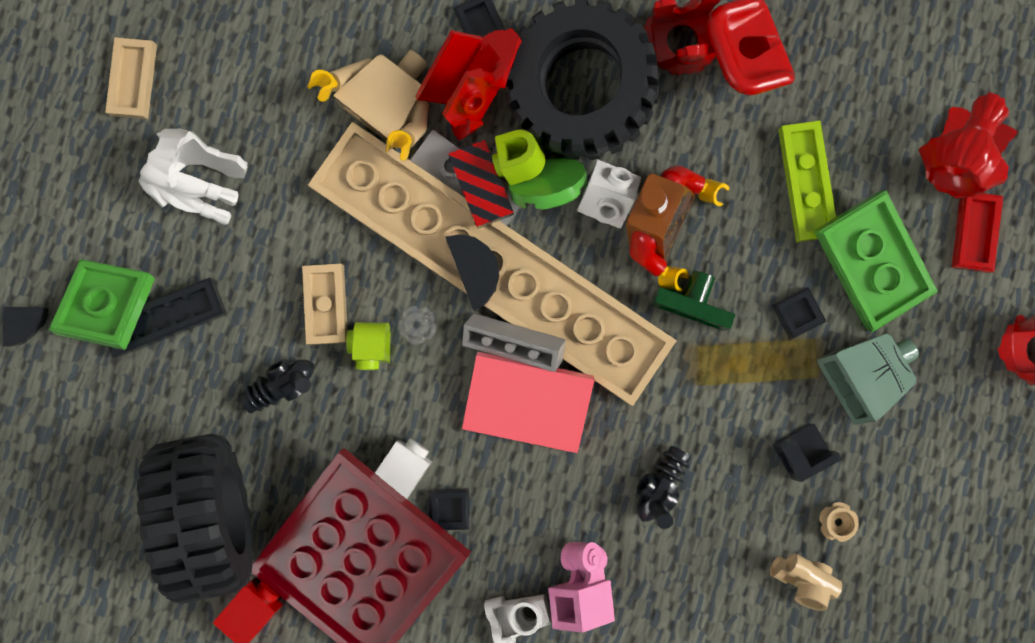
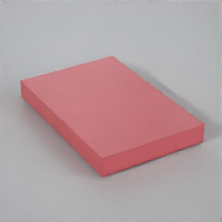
(527, 402)

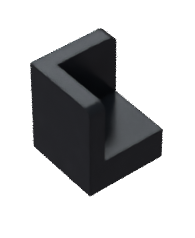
(805, 453)

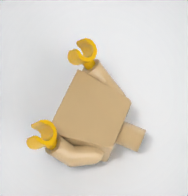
(380, 97)

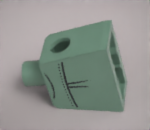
(870, 375)

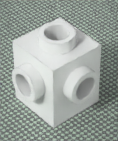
(610, 194)

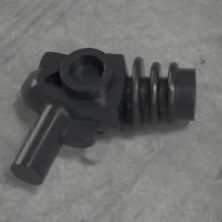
(283, 380)
(658, 491)

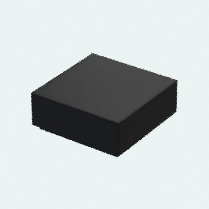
(799, 313)
(450, 508)

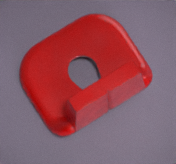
(749, 47)

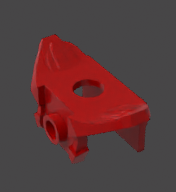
(469, 76)

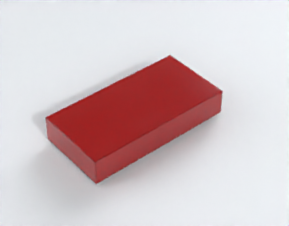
(977, 233)

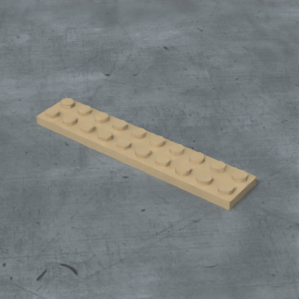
(533, 287)

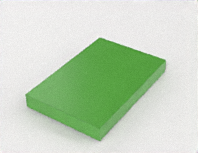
(876, 260)

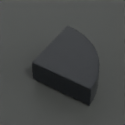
(22, 324)

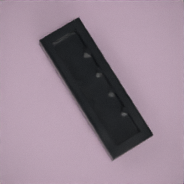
(174, 315)

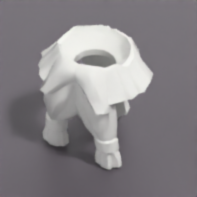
(167, 185)

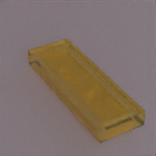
(757, 362)

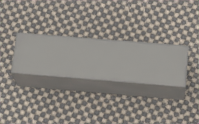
(514, 342)

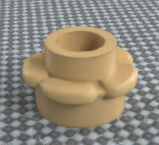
(848, 526)

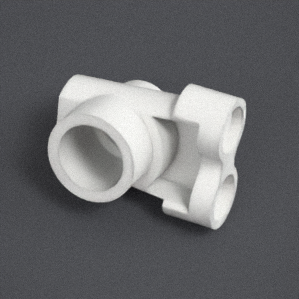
(509, 619)

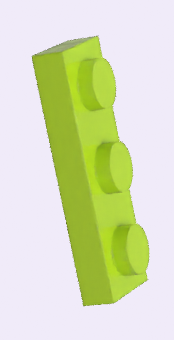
(806, 178)

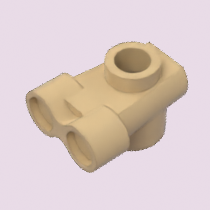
(812, 579)

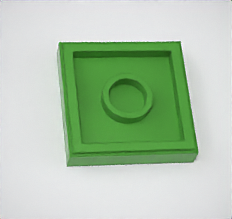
(102, 304)

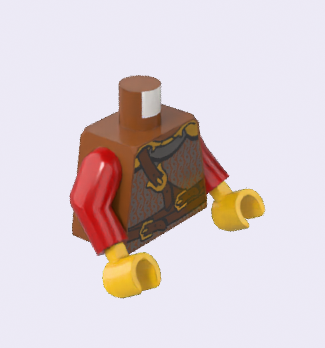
(660, 215)

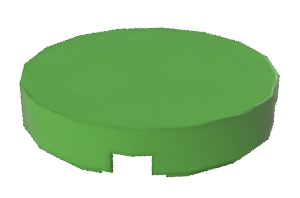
(553, 187)

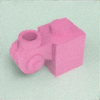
(587, 597)

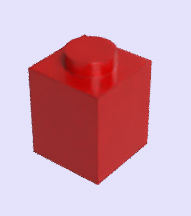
(248, 612)

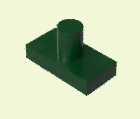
(694, 303)

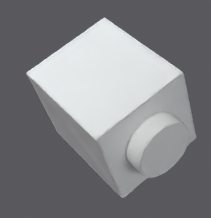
(404, 466)

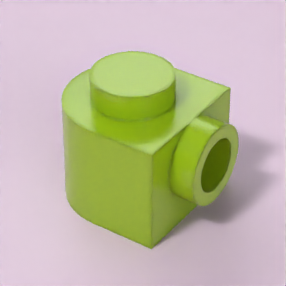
(518, 156)
(369, 344)

